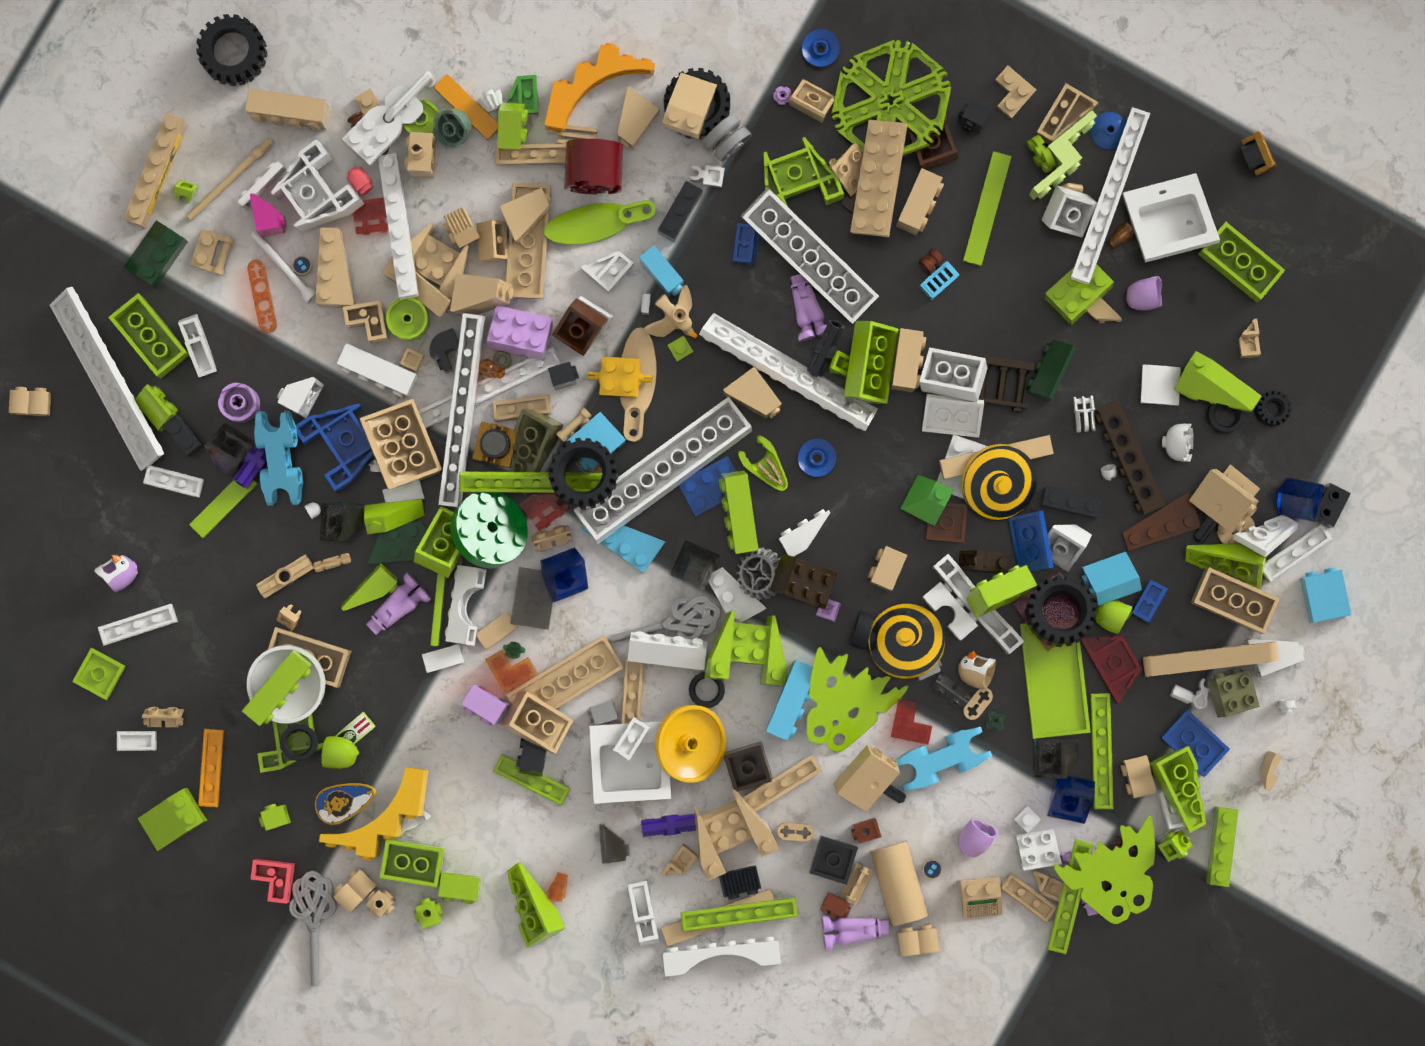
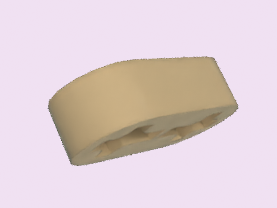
(981, 706)
(795, 837)

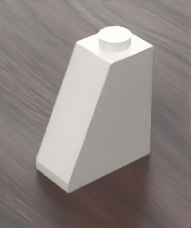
(1288, 653)

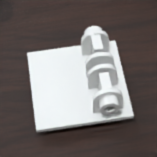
(1038, 849)

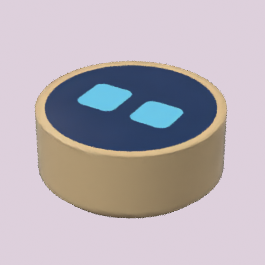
(302, 265)
(932, 869)

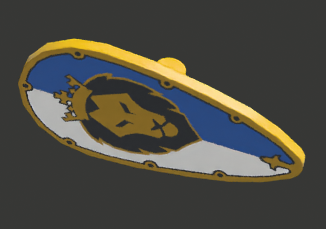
(342, 801)

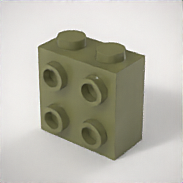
(1233, 692)

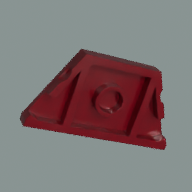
(1114, 663)

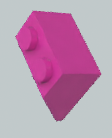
(266, 217)

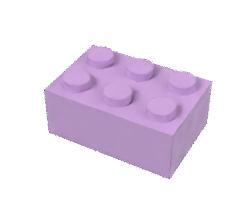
(519, 332)
(485, 704)

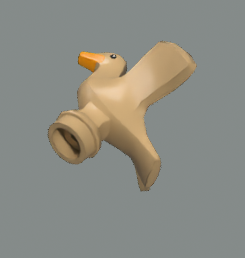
(675, 316)

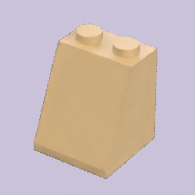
(479, 294)
(754, 394)

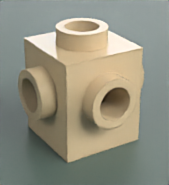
(384, 896)

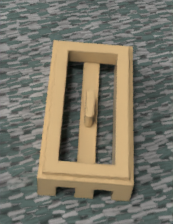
(574, 135)

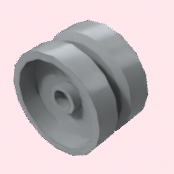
(727, 138)

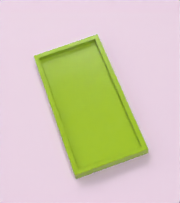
(1054, 687)

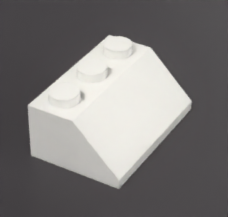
(300, 396)

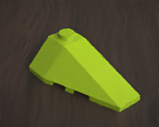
(1212, 383)
(1229, 559)
(1179, 781)
(537, 913)

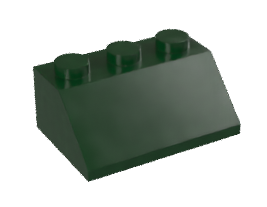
(156, 254)
(1050, 370)

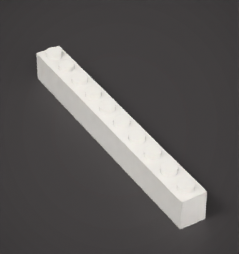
(462, 408)

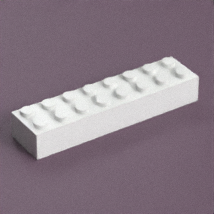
(809, 255)

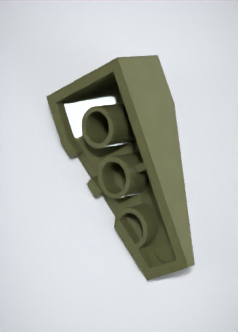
(533, 441)

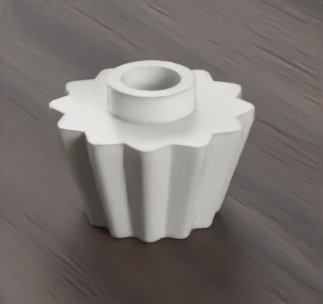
(491, 100)

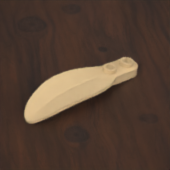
(639, 346)

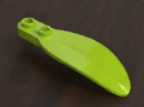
(595, 222)

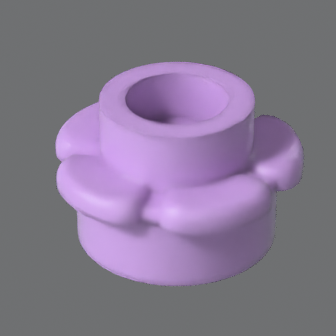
(777, 95)

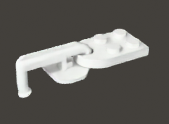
(374, 135)

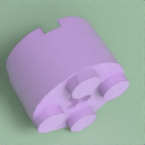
(229, 398)

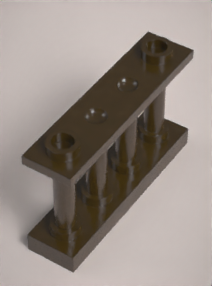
(1004, 366)

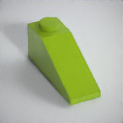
(390, 515)
(373, 587)

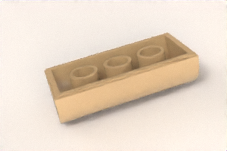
(899, 883)

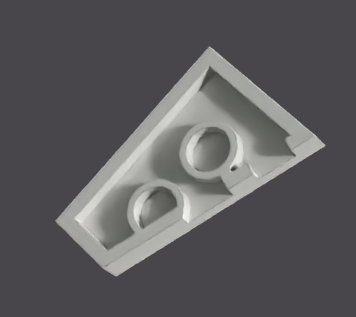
(1267, 536)
(733, 597)

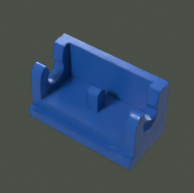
(745, 244)
(1150, 601)

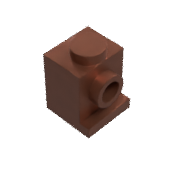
(873, 827)
(835, 905)

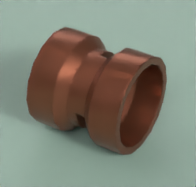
(932, 261)

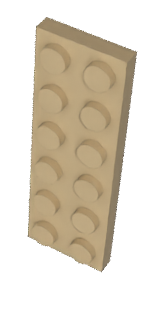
(878, 178)
(528, 258)
(573, 674)

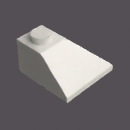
(1067, 544)

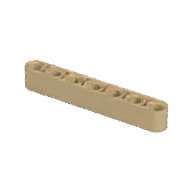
(1210, 659)

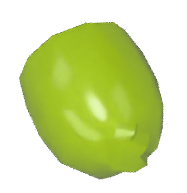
(1113, 615)
(338, 753)

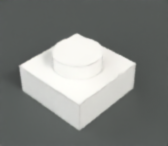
(1027, 819)

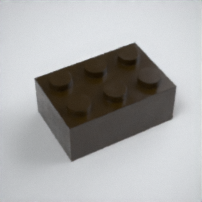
(803, 581)

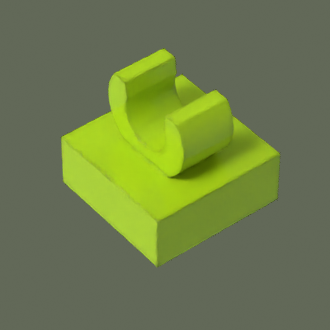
(185, 189)

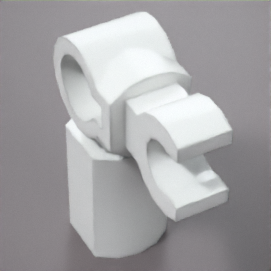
(1197, 701)

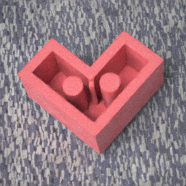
(278, 874)

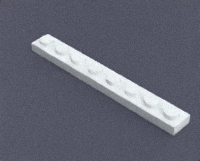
(398, 226)

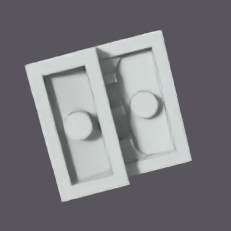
(1159, 385)

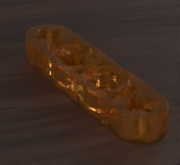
(262, 296)

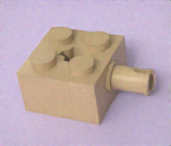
(421, 154)

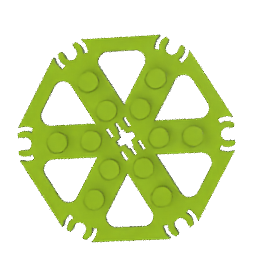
(895, 87)

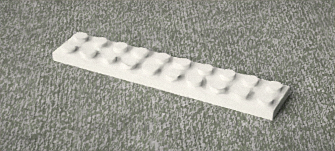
(787, 371)
(106, 378)

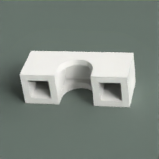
(963, 622)

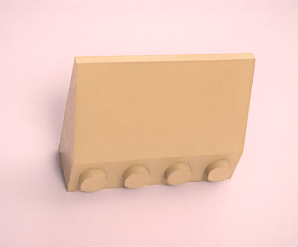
(401, 445)

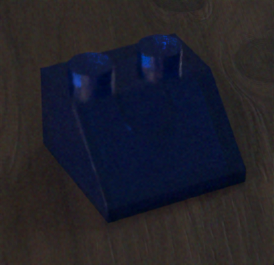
(564, 574)
(1071, 799)

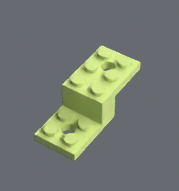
(1065, 156)

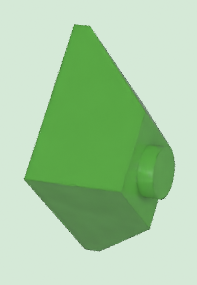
(926, 499)

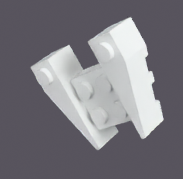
(311, 194)

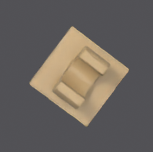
(288, 618)

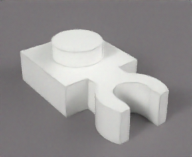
(711, 175)

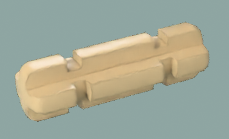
(332, 562)

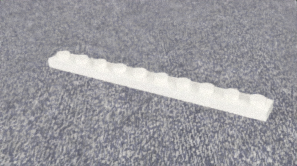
(1110, 196)

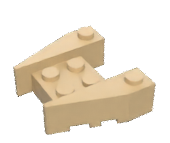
(434, 262)
(727, 828)

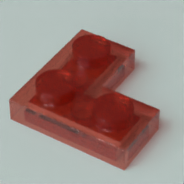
(904, 724)

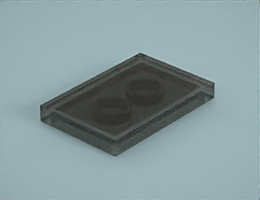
(531, 600)

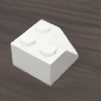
(1069, 211)

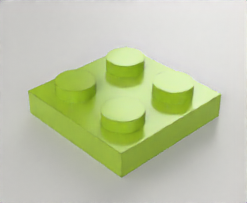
(99, 673)

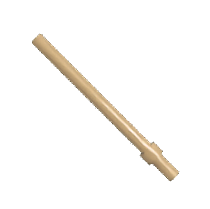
(256, 153)

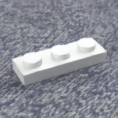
(261, 184)

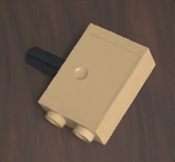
(1223, 503)
(868, 778)

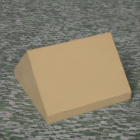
(812, 100)

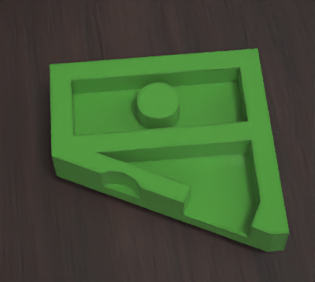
(525, 92)

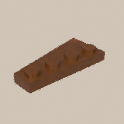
(1167, 522)

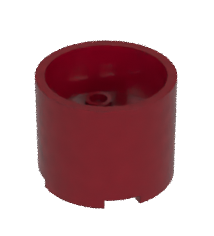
(593, 166)

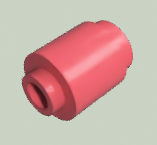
(360, 180)

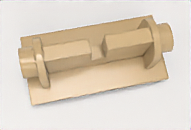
(543, 538)
(154, 716)
(856, 884)

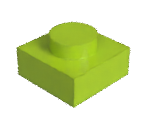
(680, 348)

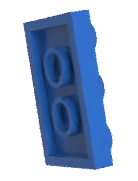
(703, 487)
(1031, 541)
(1202, 742)

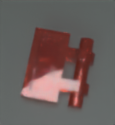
(371, 210)
(540, 502)

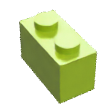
(459, 887)

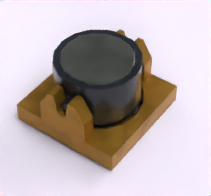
(1257, 154)
(494, 444)

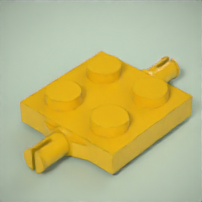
(620, 377)

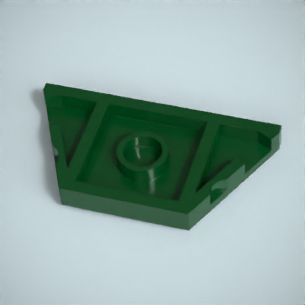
(398, 544)

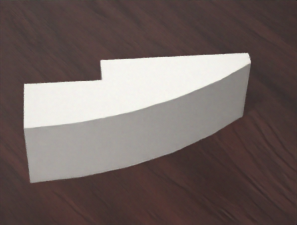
(197, 345)
(643, 913)

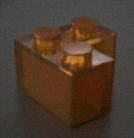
(508, 675)

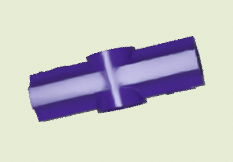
(253, 463)
(668, 825)

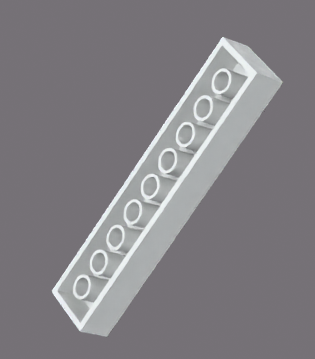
(666, 469)

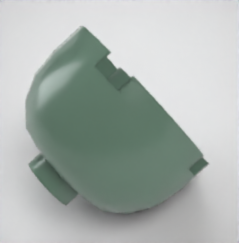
(452, 127)

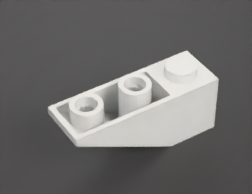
(798, 540)

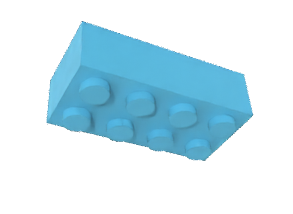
(790, 701)

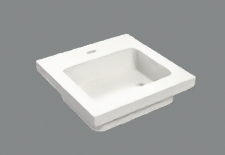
(1171, 220)
(624, 779)

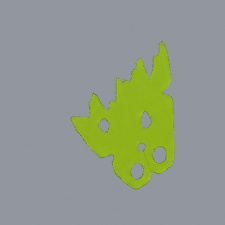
(847, 694)
(1117, 868)

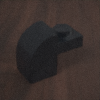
(441, 345)

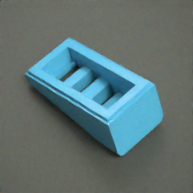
(928, 291)

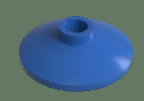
(824, 39)
(1099, 132)
(826, 453)

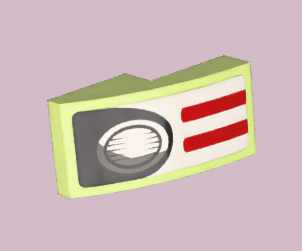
(357, 728)

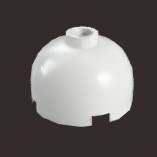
(1179, 442)

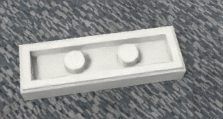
(173, 481)

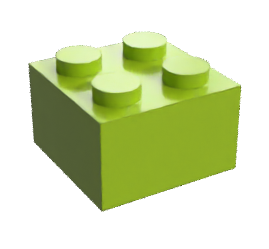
(511, 126)

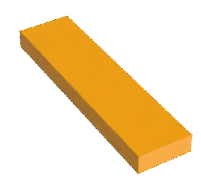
(461, 100)
(211, 768)

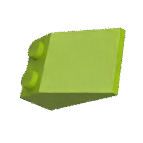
(172, 819)

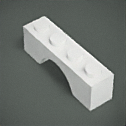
(467, 582)

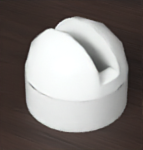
(1109, 471)
(313, 509)

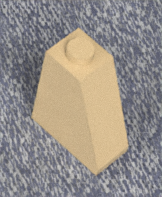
(635, 118)
(525, 212)

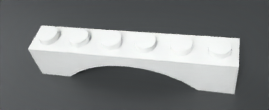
(992, 621)
(762, 952)

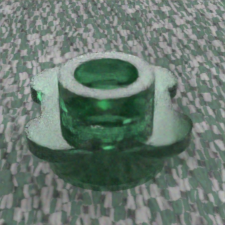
(513, 650)
(999, 724)

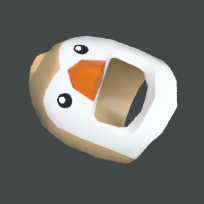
(976, 670)

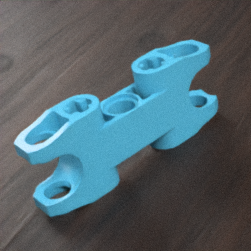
(277, 447)
(956, 753)

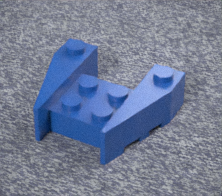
(344, 438)

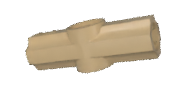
(295, 569)

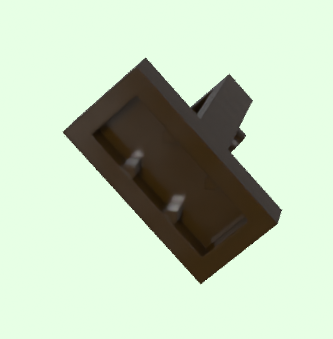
(984, 561)

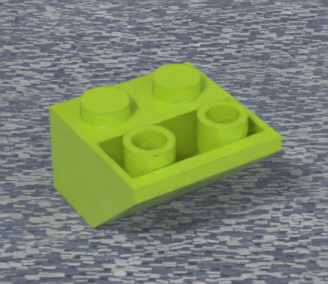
(155, 407)

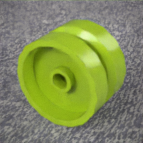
(415, 327)

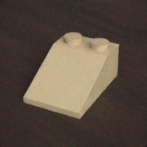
(689, 105)
(536, 722)

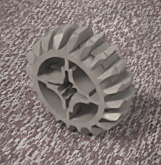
(754, 585)

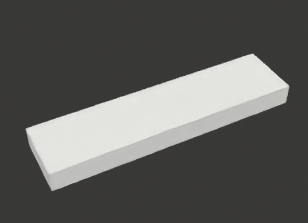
(1296, 552)
(137, 624)

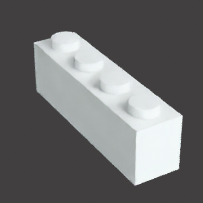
(377, 370)
(667, 651)

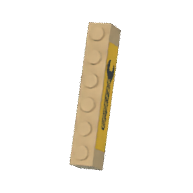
(155, 170)

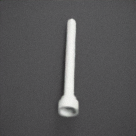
(308, 294)

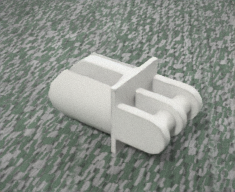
(1084, 412)

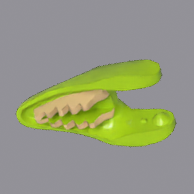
(767, 468)

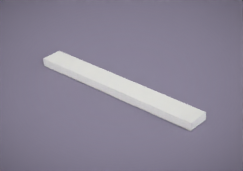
(491, 387)

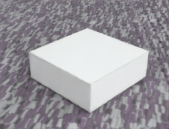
(645, 304)

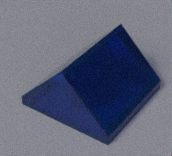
(1299, 499)

